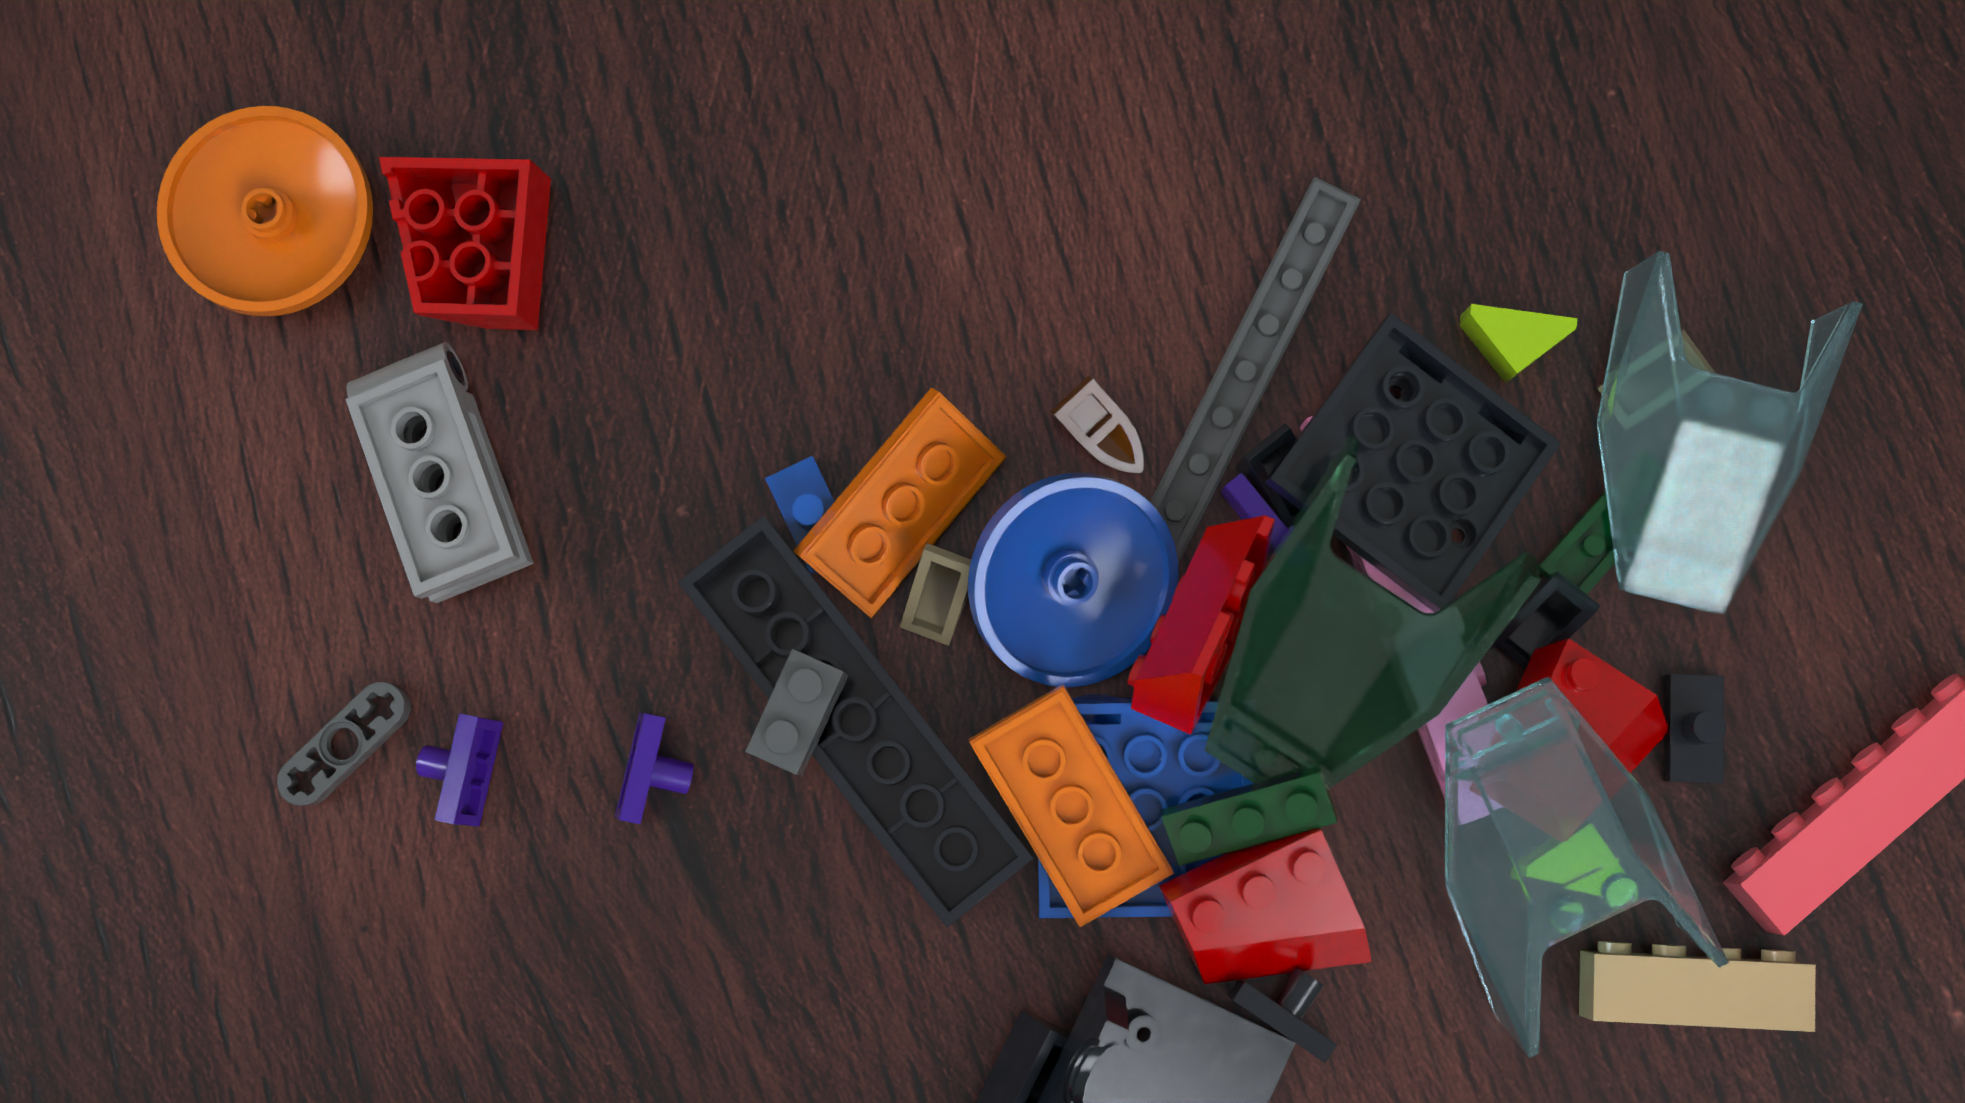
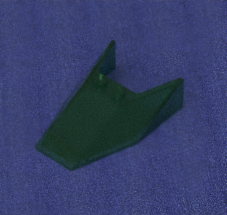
(1338, 663)

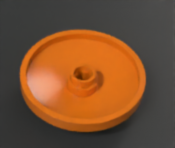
(264, 211)

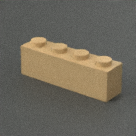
(1694, 990)

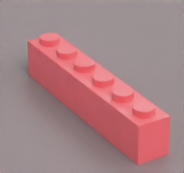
(1855, 814)

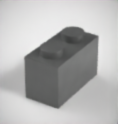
(797, 713)

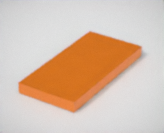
(900, 503)
(1071, 805)

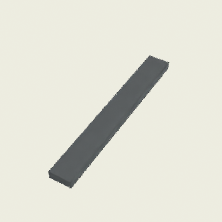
(1252, 358)

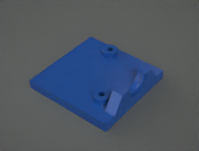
(1158, 772)

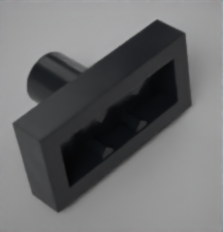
(1695, 728)
(1287, 1011)

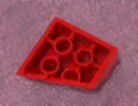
(471, 237)
(1201, 625)
(1611, 702)
(1268, 911)

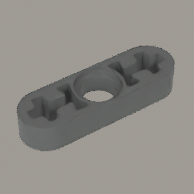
(324, 780)

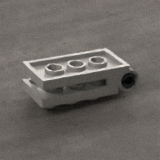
(389, 414)

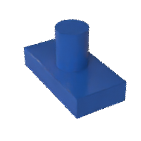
(801, 497)

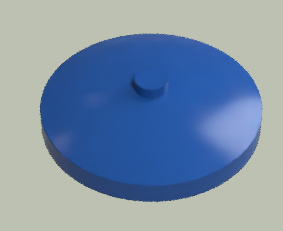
(1072, 579)

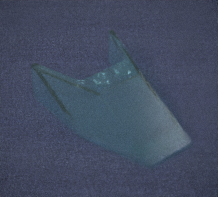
(1697, 455)
(1548, 843)

